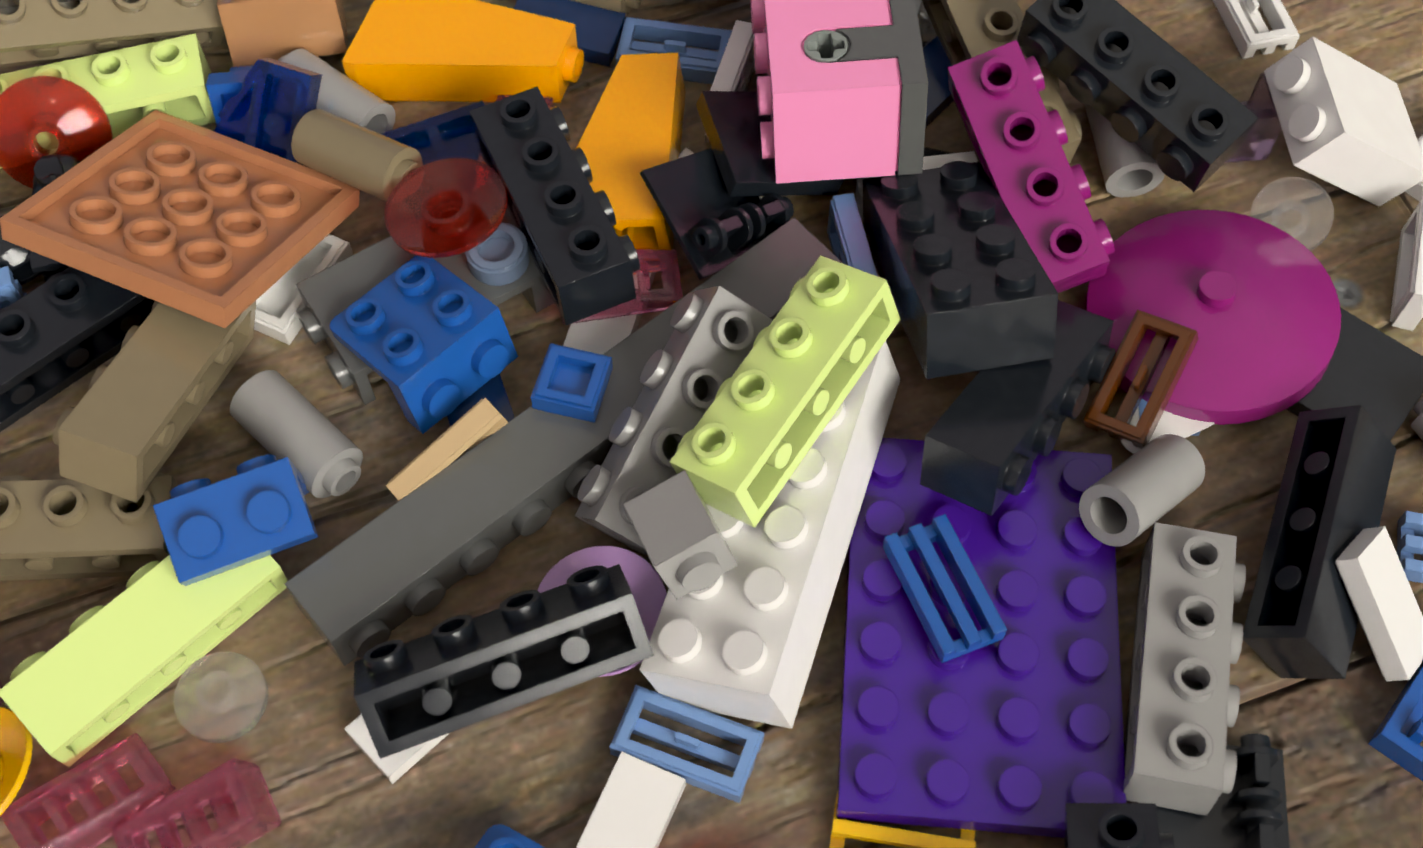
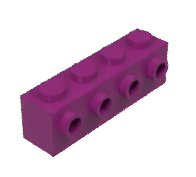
(1026, 163)

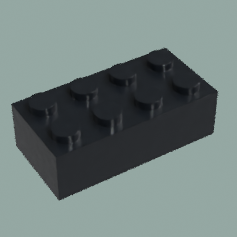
(959, 270)

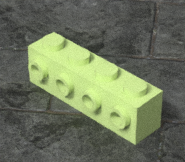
(135, 82)
(787, 389)
(131, 651)

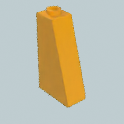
(461, 52)
(633, 130)

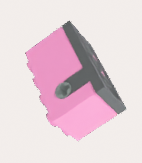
(840, 87)

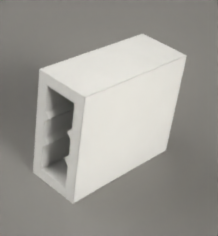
(1345, 122)

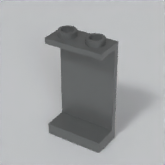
(348, 280)

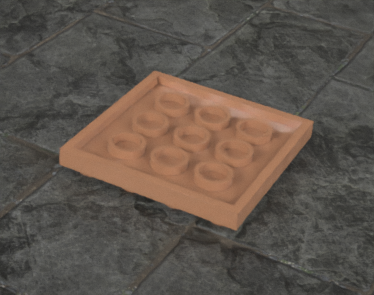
(182, 217)

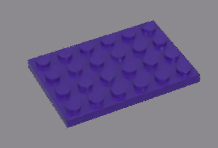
(1010, 725)

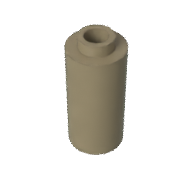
(352, 153)

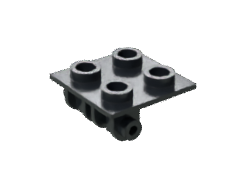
(704, 217)
(1248, 816)

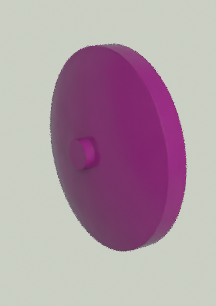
(1250, 293)

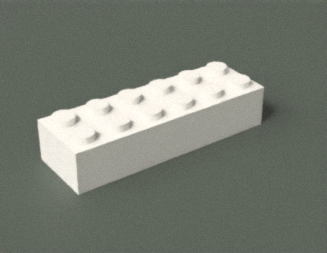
(756, 630)

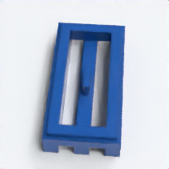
(967, 578)

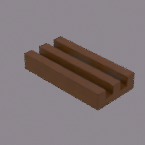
(1120, 425)

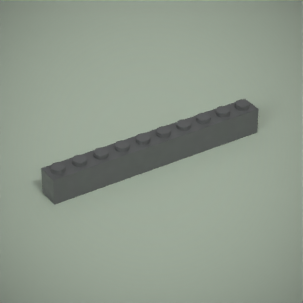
(507, 481)

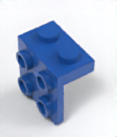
(427, 338)
(235, 519)

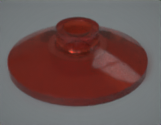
(52, 107)
(446, 207)

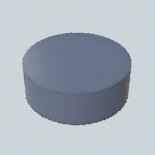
(500, 257)

